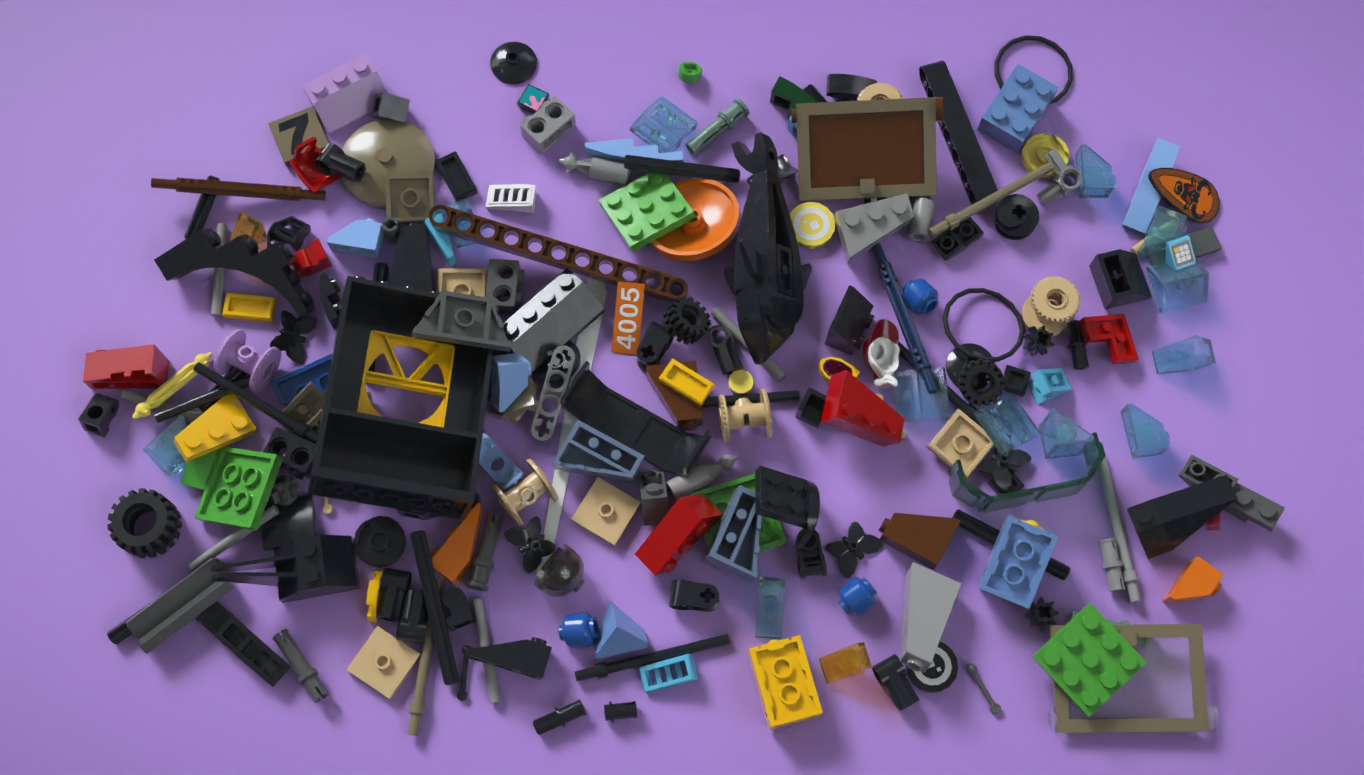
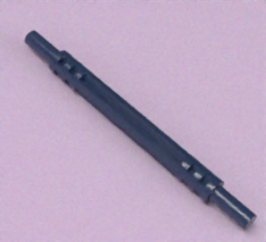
(904, 319)

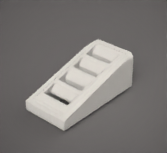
(511, 189)

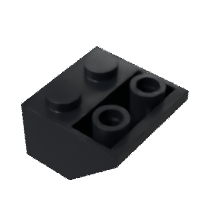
(1119, 278)

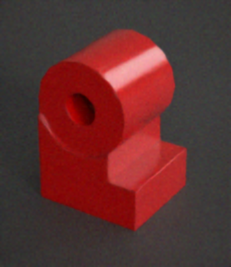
(311, 260)

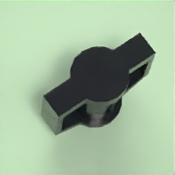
(279, 233)

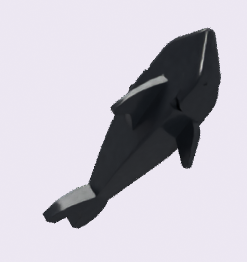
(766, 257)

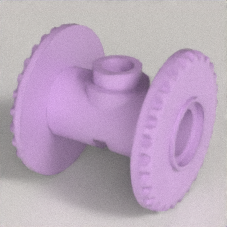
(245, 358)

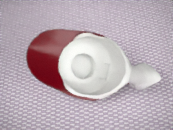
(882, 353)

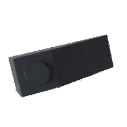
(521, 656)

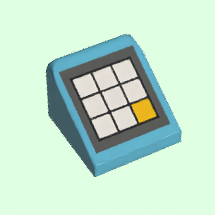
(1179, 253)

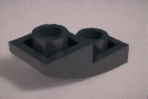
(846, 86)
(953, 242)
(329, 298)

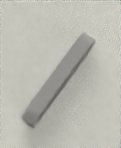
(551, 392)

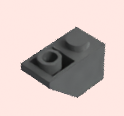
(653, 496)

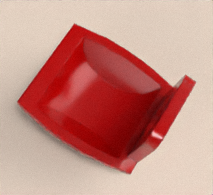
(305, 169)

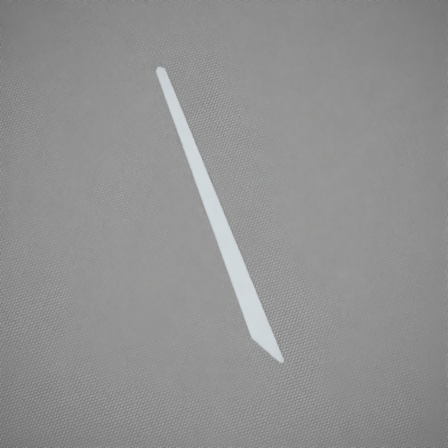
(586, 344)

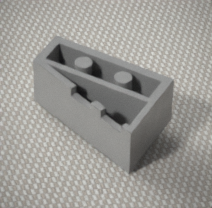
(871, 223)

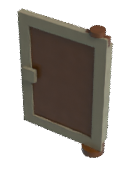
(867, 148)

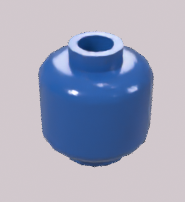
(920, 296)
(857, 596)
(579, 630)

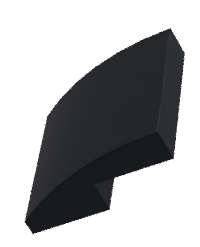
(291, 523)

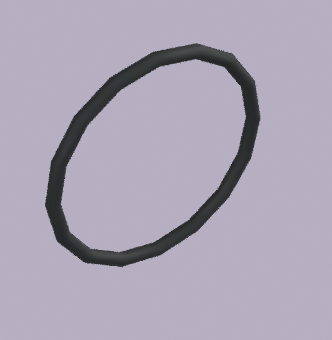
(1047, 41)
(1003, 299)

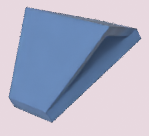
(618, 634)

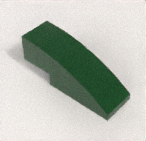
(788, 95)

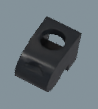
(99, 414)
(458, 605)

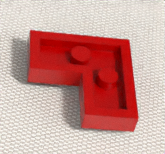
(1113, 331)

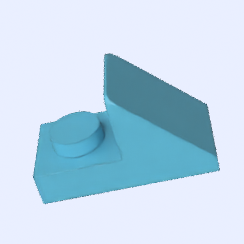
(1048, 384)

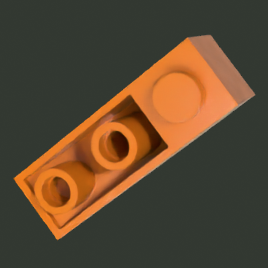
(456, 554)

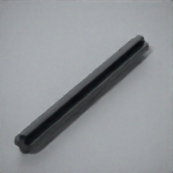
(434, 607)

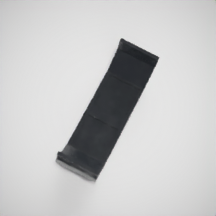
(633, 425)

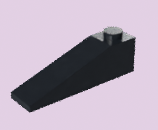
(1176, 516)

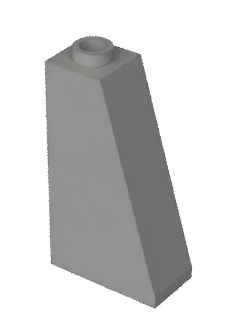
(925, 614)

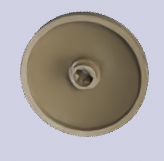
(387, 149)

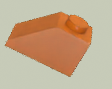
(1195, 582)

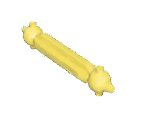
(170, 387)

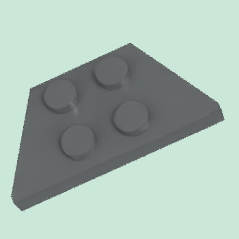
(463, 321)

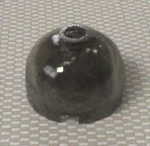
(561, 573)

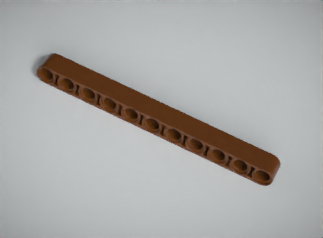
(549, 245)

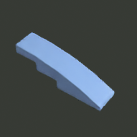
(617, 149)
(1145, 197)

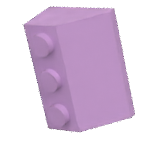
(345, 93)

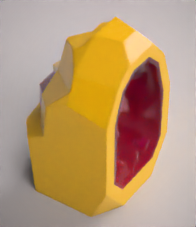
(832, 365)

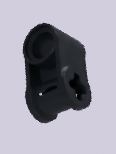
(654, 343)
(812, 557)
(688, 596)

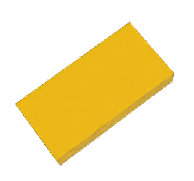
(249, 307)
(686, 382)

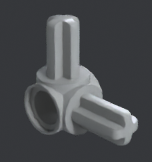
(1058, 187)

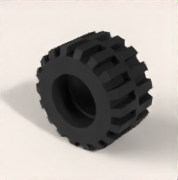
(127, 513)

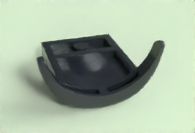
(787, 500)

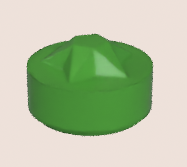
(689, 72)

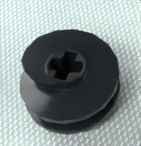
(1016, 217)

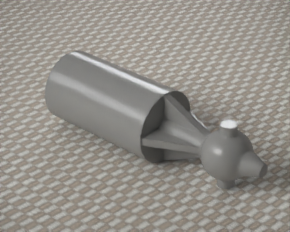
(598, 168)
(923, 218)
(700, 477)

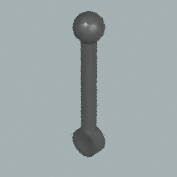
(994, 707)

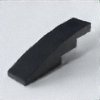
(244, 643)

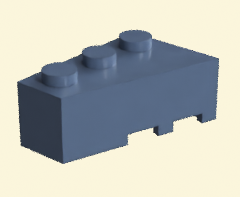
(598, 455)
(737, 536)

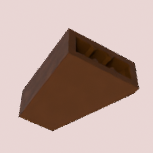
(681, 410)
(919, 536)

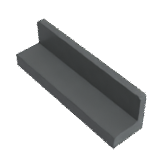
(177, 607)

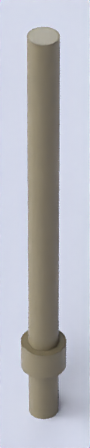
(953, 220)
(418, 706)

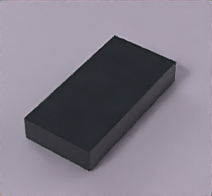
(456, 176)

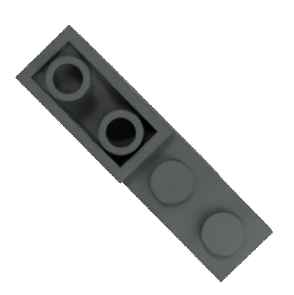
(1249, 503)

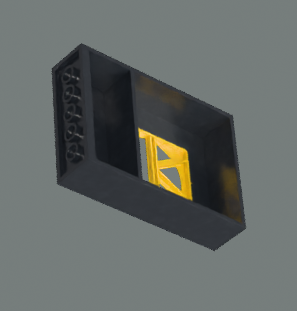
(390, 460)

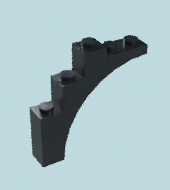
(240, 254)

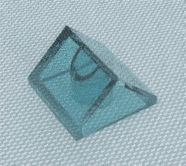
(1180, 287)
(1062, 436)

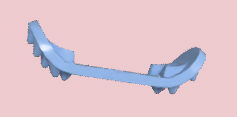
(490, 452)

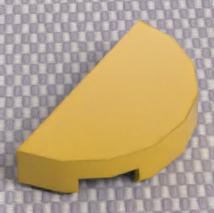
(373, 596)

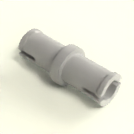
(1112, 564)

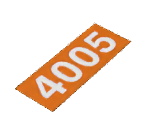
(628, 317)

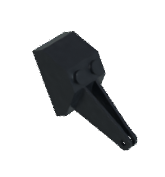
(303, 568)

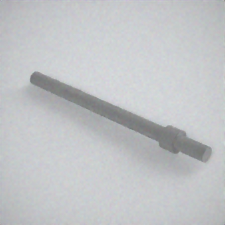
(1129, 575)

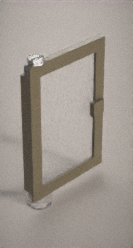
(1160, 697)

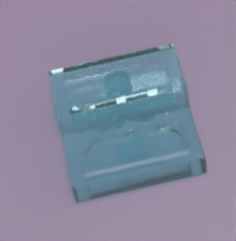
(663, 125)
(913, 399)
(1007, 423)

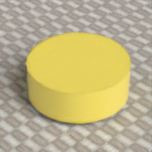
(740, 382)

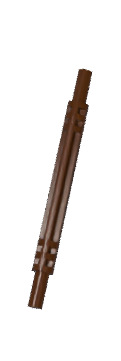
(238, 189)

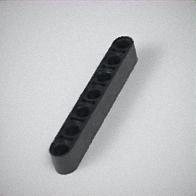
(958, 133)

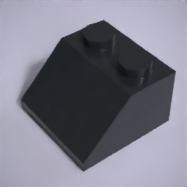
(849, 322)

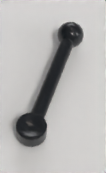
(462, 694)

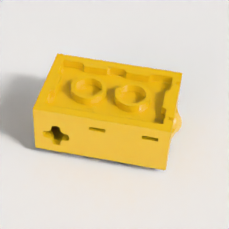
(784, 682)

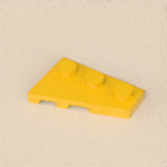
(215, 428)

